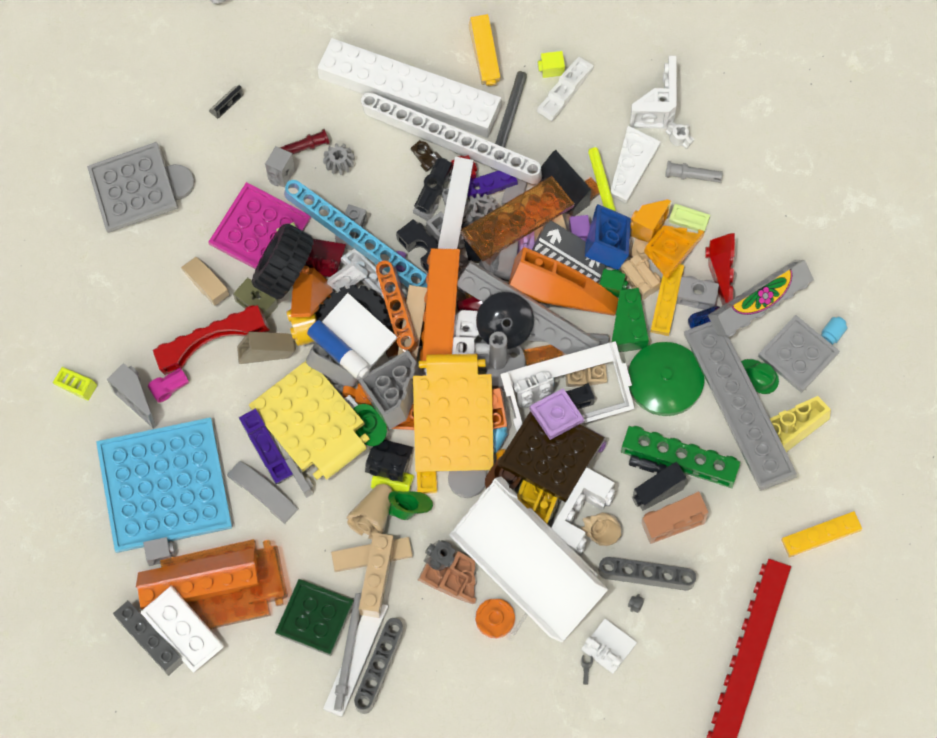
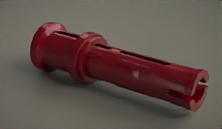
(309, 142)

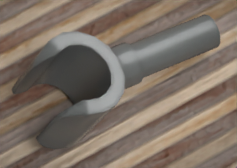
(586, 666)

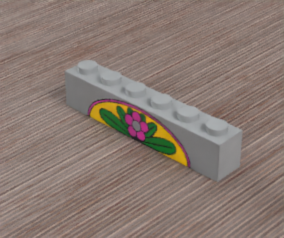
(760, 298)

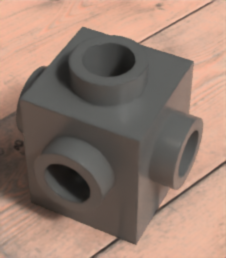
(434, 556)

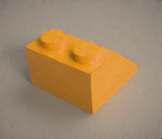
(649, 220)

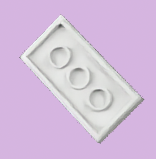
(182, 628)

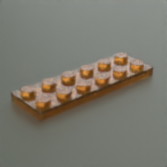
(517, 218)

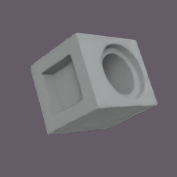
(158, 550)

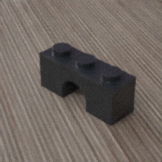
(414, 236)

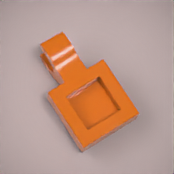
(357, 394)

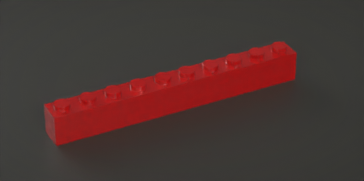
(751, 650)

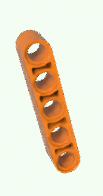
(392, 298)

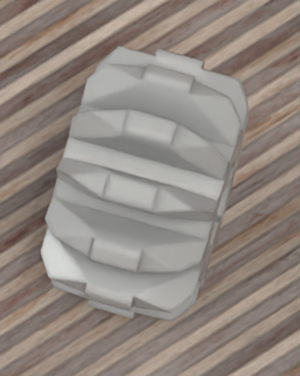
(345, 159)

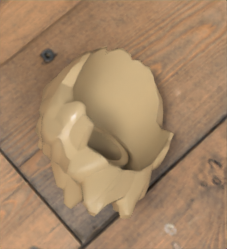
(602, 528)

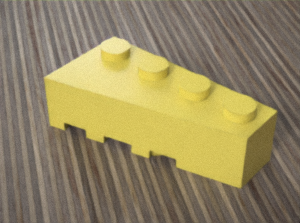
(800, 421)

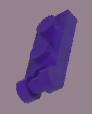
(490, 183)

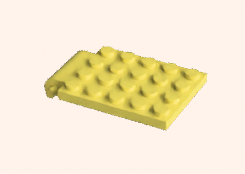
(311, 421)

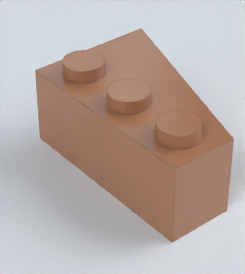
(675, 518)

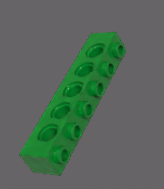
(688, 465)

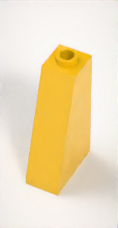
(484, 49)

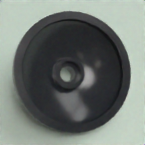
(502, 307)

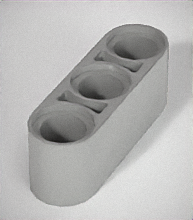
(503, 262)
(325, 364)

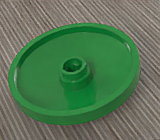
(665, 379)

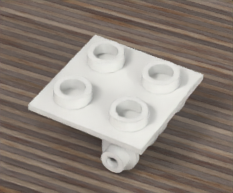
(540, 390)
(609, 646)

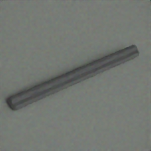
(511, 109)

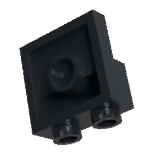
(389, 460)

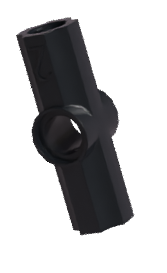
(437, 176)

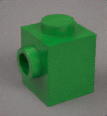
(613, 281)

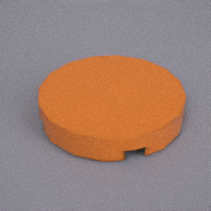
(495, 618)

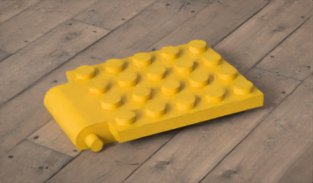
(453, 414)

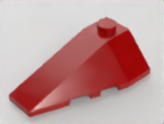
(720, 259)

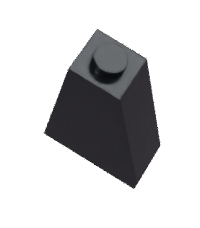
(659, 487)

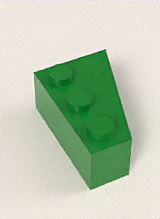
(630, 324)

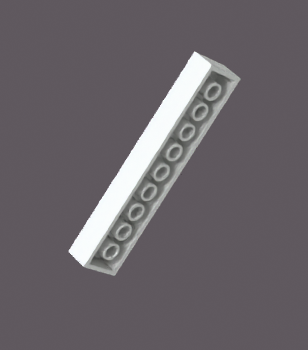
(410, 87)

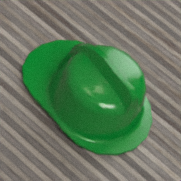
(761, 375)
(373, 424)
(408, 503)

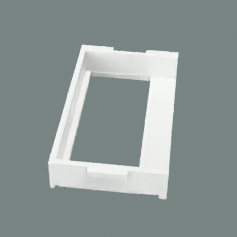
(569, 364)

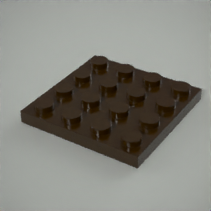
(552, 463)

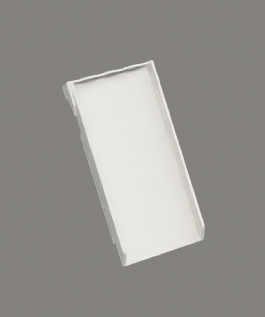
(528, 560)

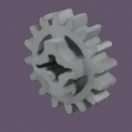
(478, 204)

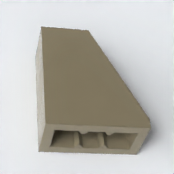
(265, 347)

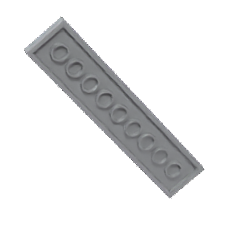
(740, 407)

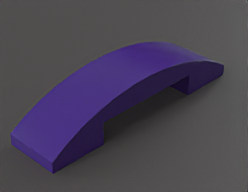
(265, 446)

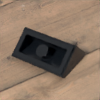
(226, 101)

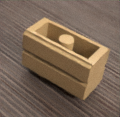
(640, 276)

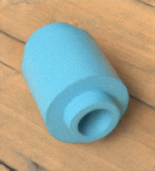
(834, 329)

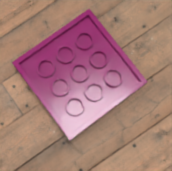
(253, 223)

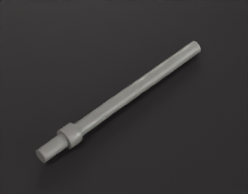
(341, 689)

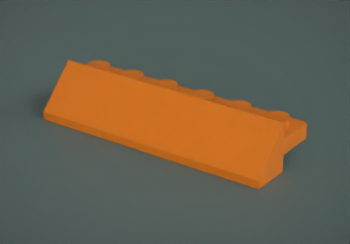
(440, 302)
(200, 577)

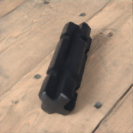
(645, 464)

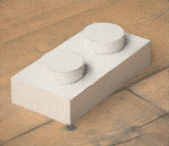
(347, 276)

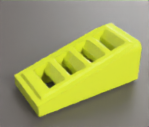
(84, 390)

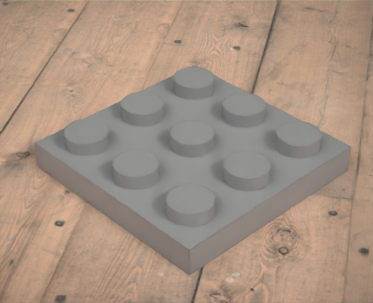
(798, 353)

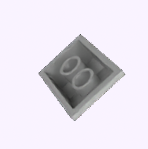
(127, 386)

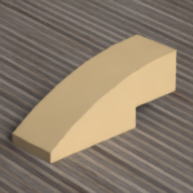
(205, 281)

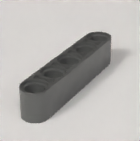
(656, 570)
(378, 656)

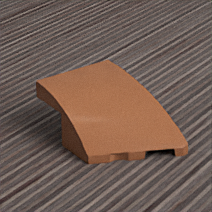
(455, 580)

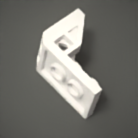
(649, 110)
(466, 327)

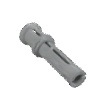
(684, 171)

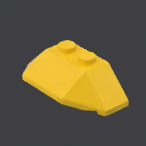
(538, 500)

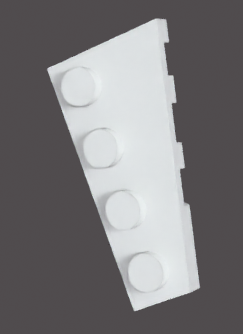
(634, 159)

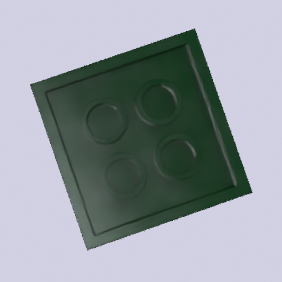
(314, 617)

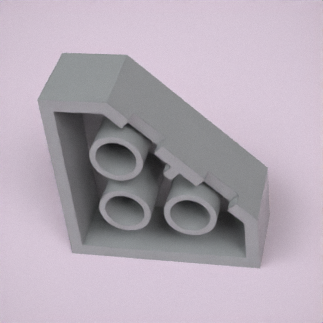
(391, 388)

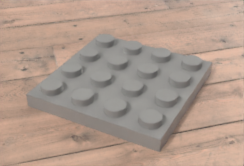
(132, 187)

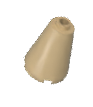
(371, 512)

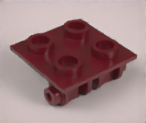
(325, 257)

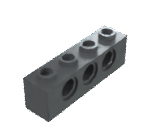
(148, 638)

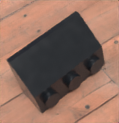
(569, 181)

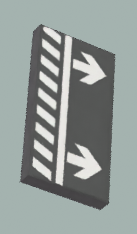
(568, 249)

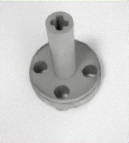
(499, 358)

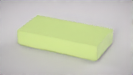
(689, 218)

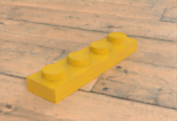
(666, 302)
(821, 534)

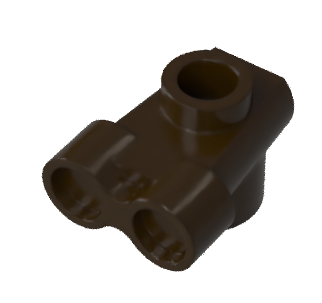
(428, 158)

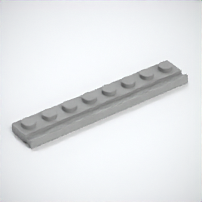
(546, 325)

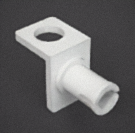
(471, 347)

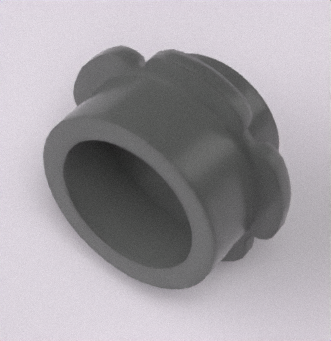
(636, 603)

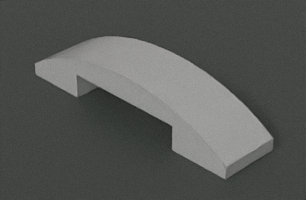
(262, 491)

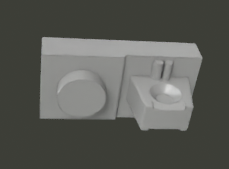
(304, 483)

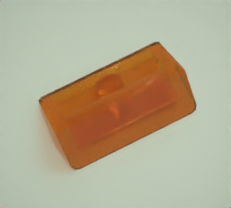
(541, 354)

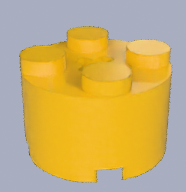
(300, 327)

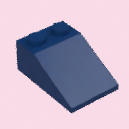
(608, 237)

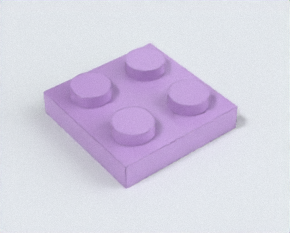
(556, 414)

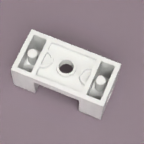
(592, 489)

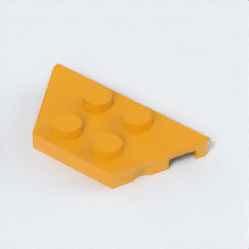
(671, 247)

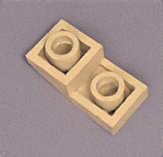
(592, 375)

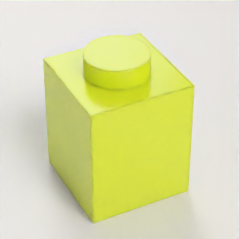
(551, 64)

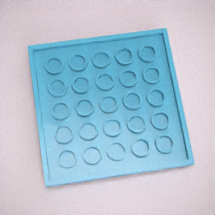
(163, 484)

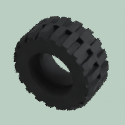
(282, 261)
(367, 298)

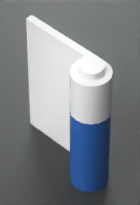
(352, 337)

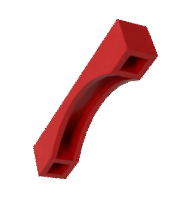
(176, 353)

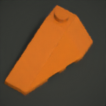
(308, 292)

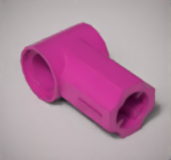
(164, 387)

